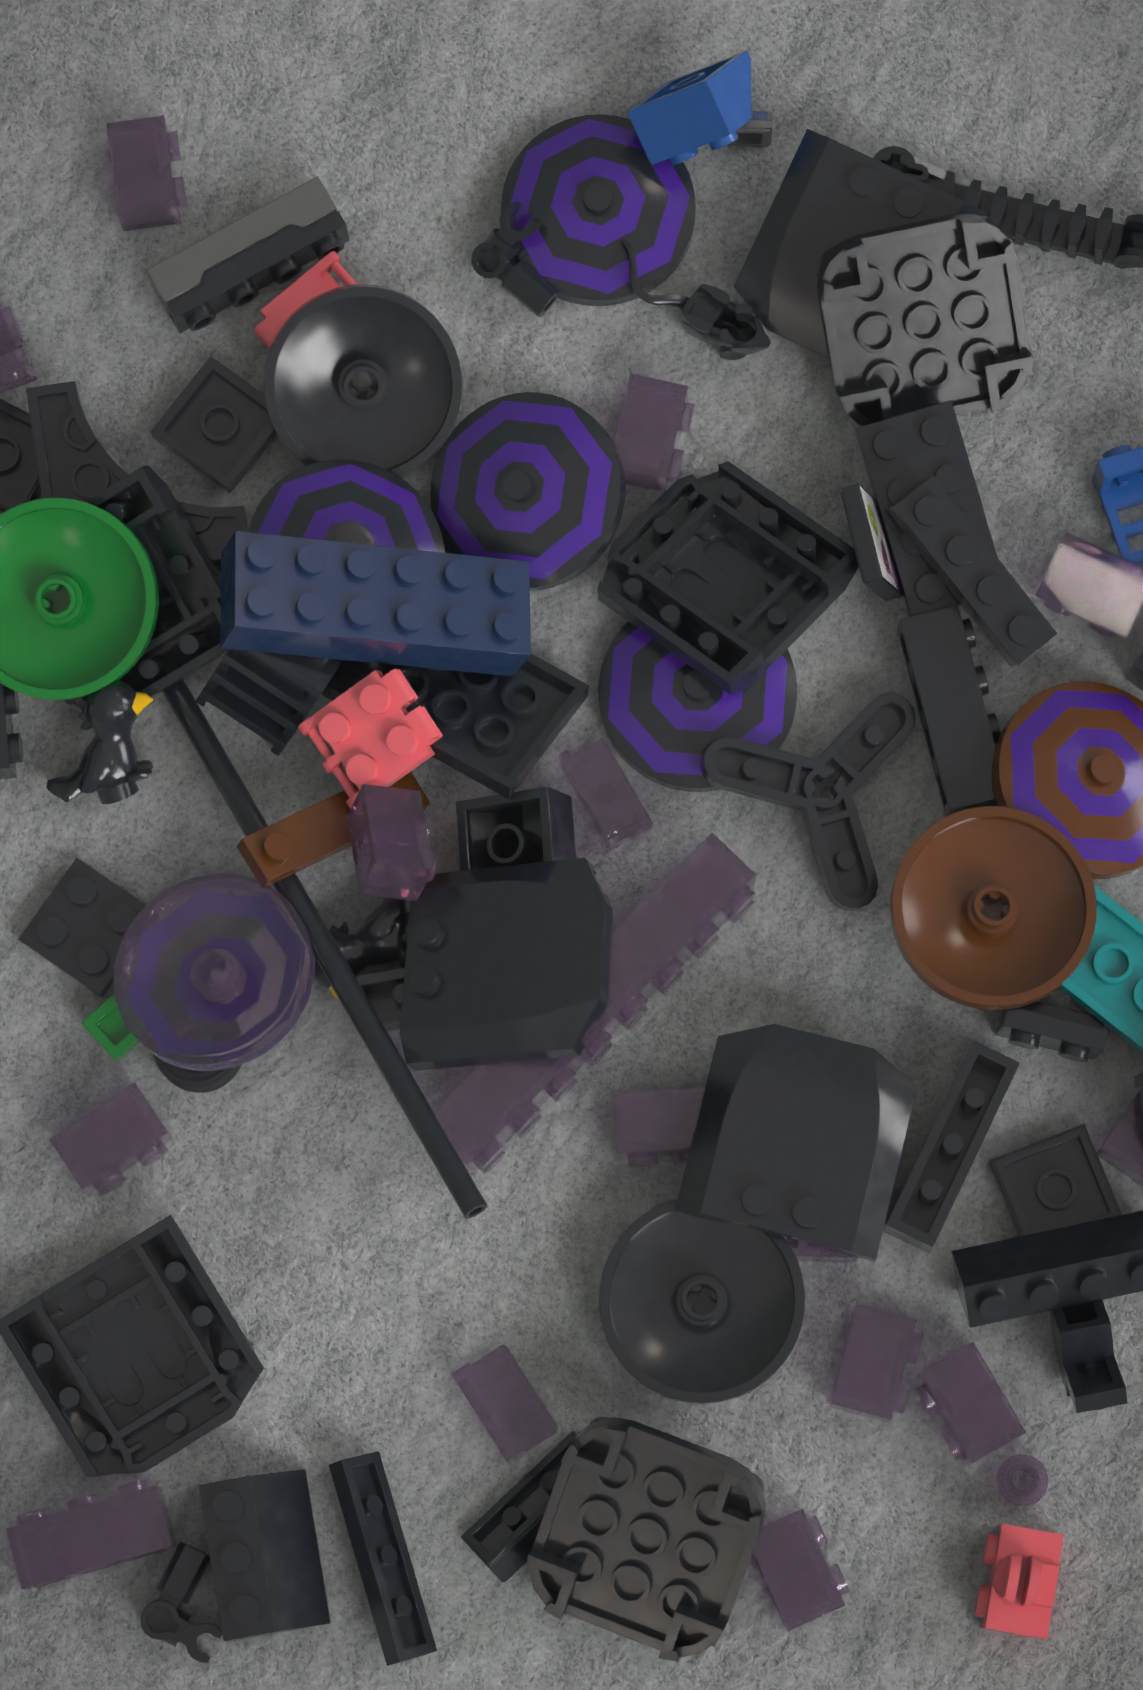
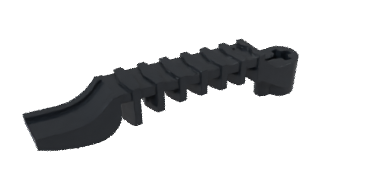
(1033, 222)

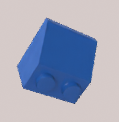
(695, 110)

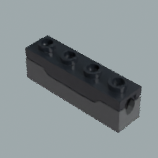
(249, 256)

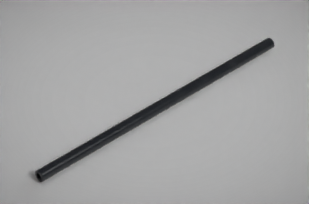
(332, 962)

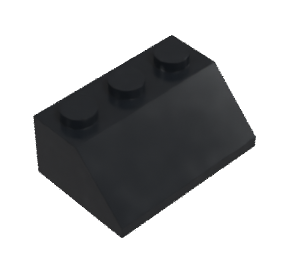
(516, 830)
(264, 1554)

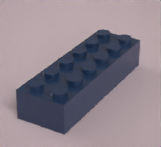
(374, 604)

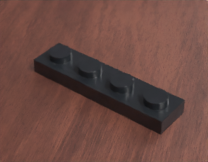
(382, 1558)

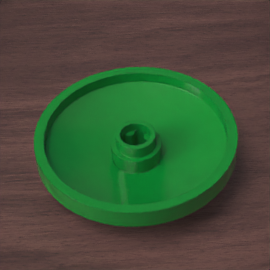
(71, 598)

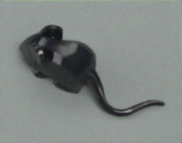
(710, 316)

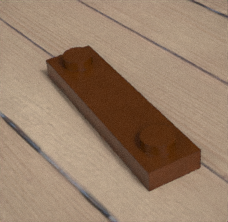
(305, 837)

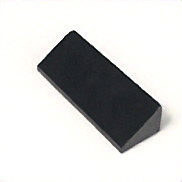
(510, 1527)

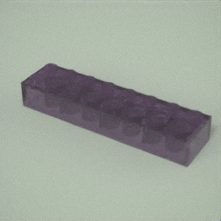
(645, 957)

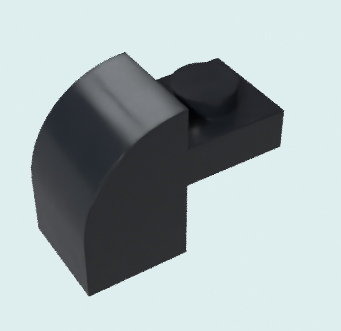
(1087, 1356)

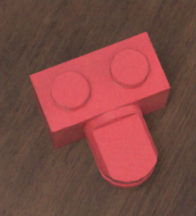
(1020, 1581)

